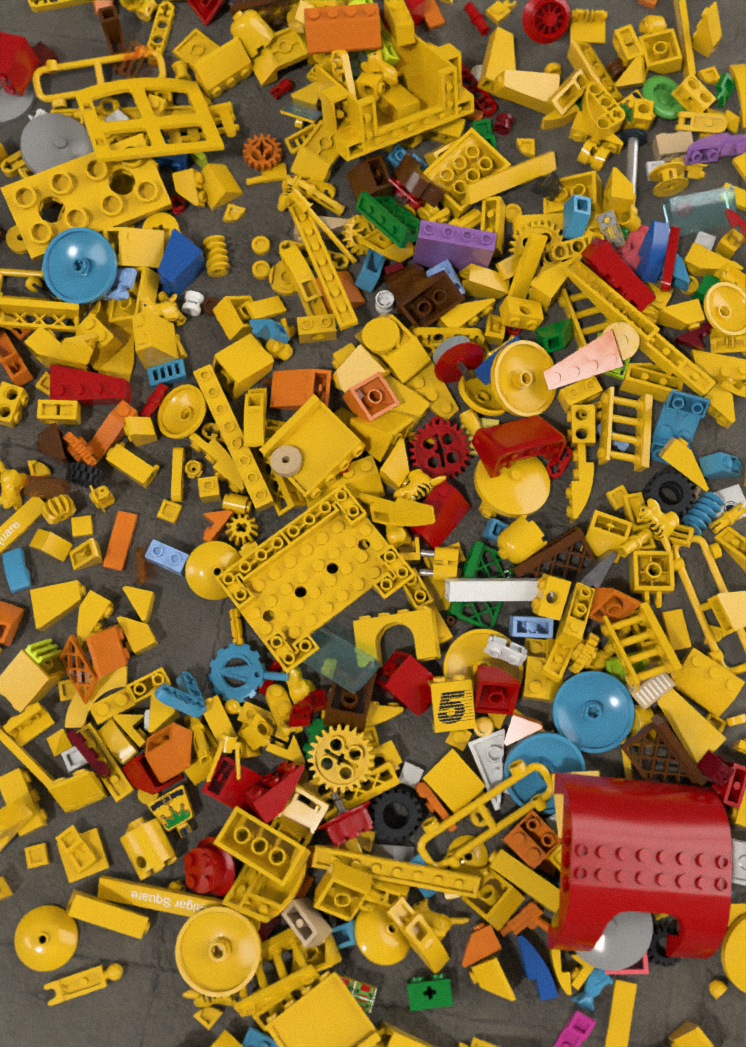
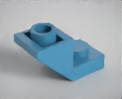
(269, 329)

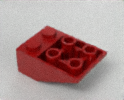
(225, 785)
(273, 792)

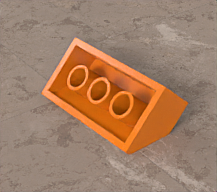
(342, 28)

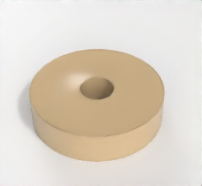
(282, 454)

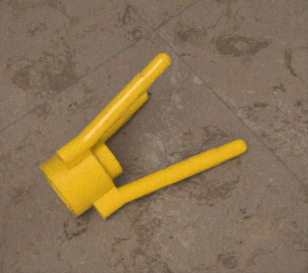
(227, 744)

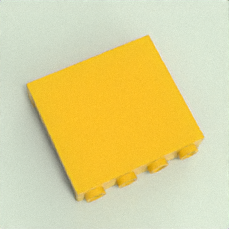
(323, 445)
(323, 1018)

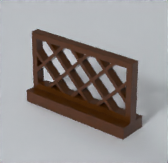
(244, 5)
(551, 550)
(673, 747)

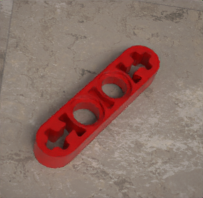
(479, 103)
(670, 259)

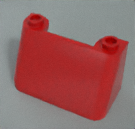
(517, 441)

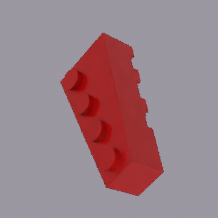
(618, 275)
(87, 387)

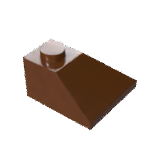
(53, 445)

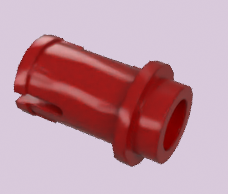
(284, 86)

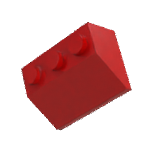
(448, 511)

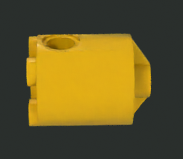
(147, 847)

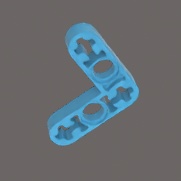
(186, 699)

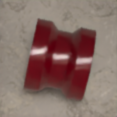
(503, 124)

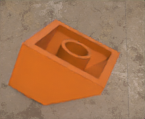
(371, 398)
(613, 604)

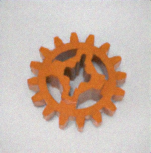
(271, 154)
(79, 449)

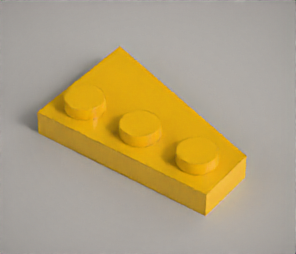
(713, 364)
(434, 391)

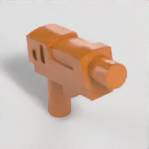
(527, 916)

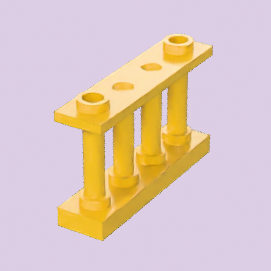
(565, 303)
(641, 423)
(653, 632)
(273, 949)

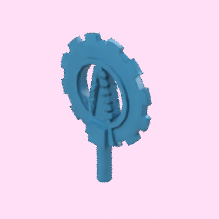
(253, 674)

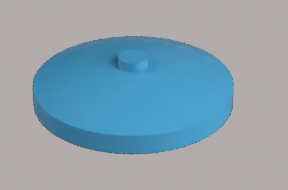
(79, 265)
(593, 711)
(552, 751)

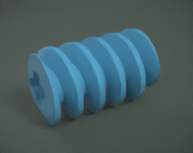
(702, 511)

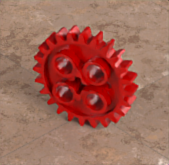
(457, 446)

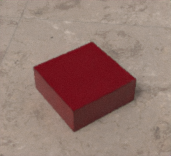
(392, 268)

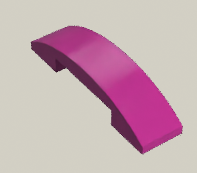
(575, 1030)

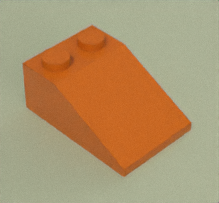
(107, 649)

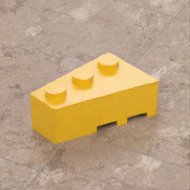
(649, 379)

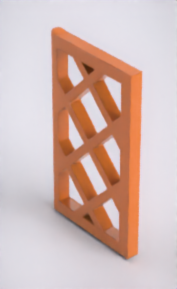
(88, 669)

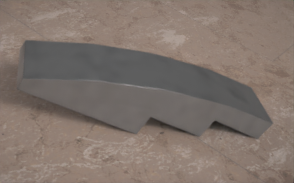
(593, 573)

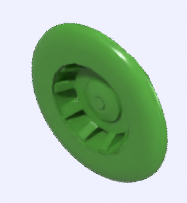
(659, 90)

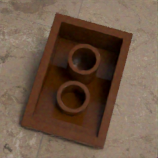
(429, 299)
(347, 707)

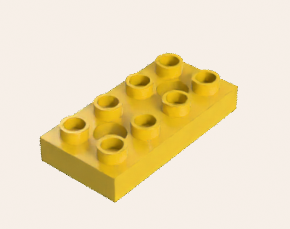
(86, 195)

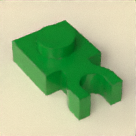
(724, 89)

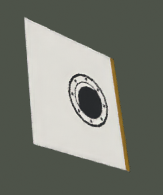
(731, 497)

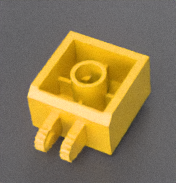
(643, 583)
(345, 891)

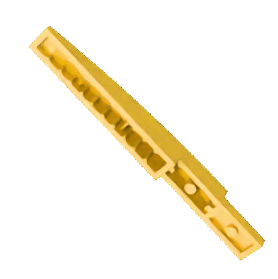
(651, 342)

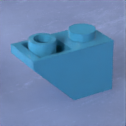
(576, 216)
(720, 466)

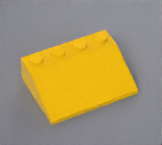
(461, 164)

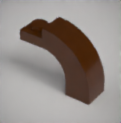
(113, 34)
(416, 182)

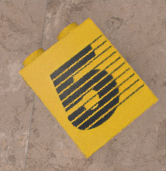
(452, 703)

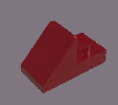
(691, 338)

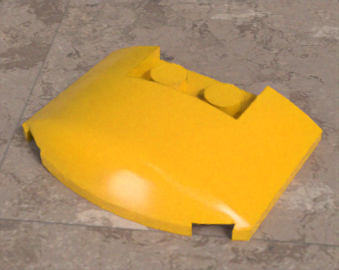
(261, 896)

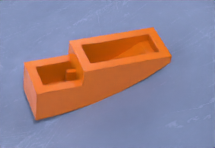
(13, 362)

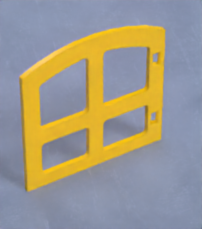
(147, 122)

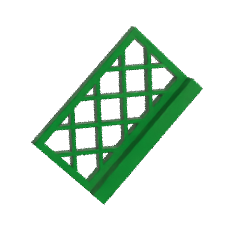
(389, 218)
(469, 570)

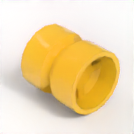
(600, 155)

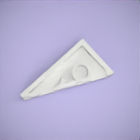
(488, 756)

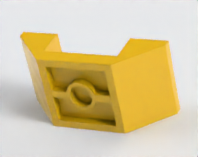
(284, 50)
(316, 155)
(406, 357)

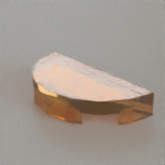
(141, 570)

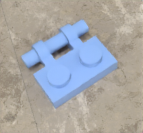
(124, 280)

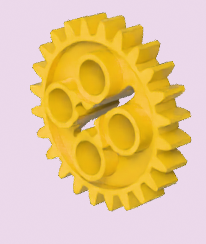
(553, 236)
(333, 775)

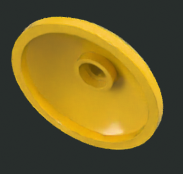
(726, 308)
(479, 396)
(181, 412)
(201, 566)
(60, 935)
(376, 940)

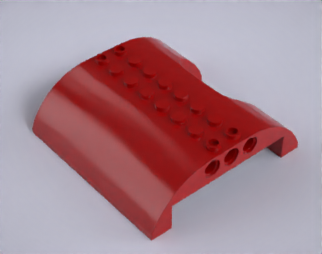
(642, 852)

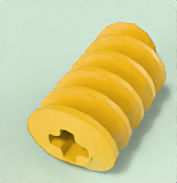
(216, 256)

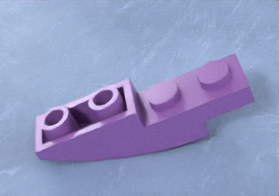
(714, 146)

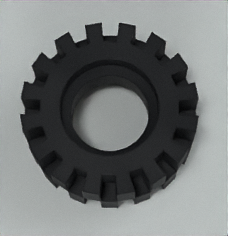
(83, 475)
(652, 952)

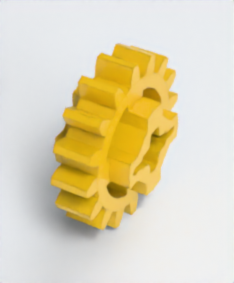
(352, 235)
(584, 653)

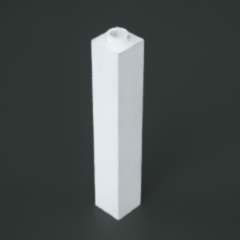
(492, 589)

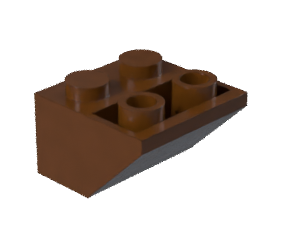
(371, 177)
(401, 279)

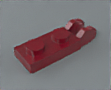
(89, 754)

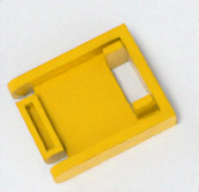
(300, 819)

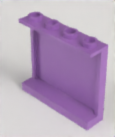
(457, 244)

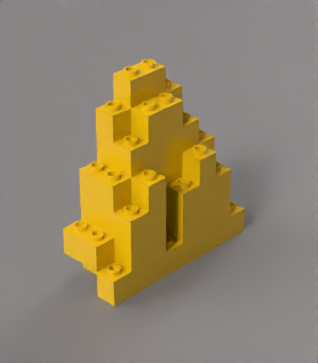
(422, 99)

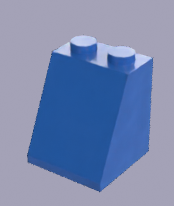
(180, 264)

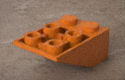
(295, 387)

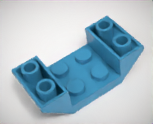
(677, 419)

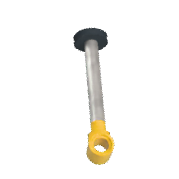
(632, 139)

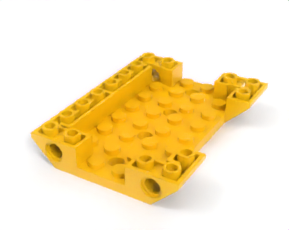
(299, 559)

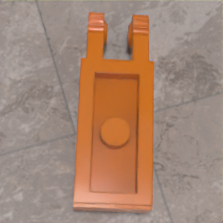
(433, 803)

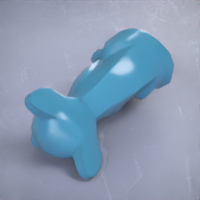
(592, 988)

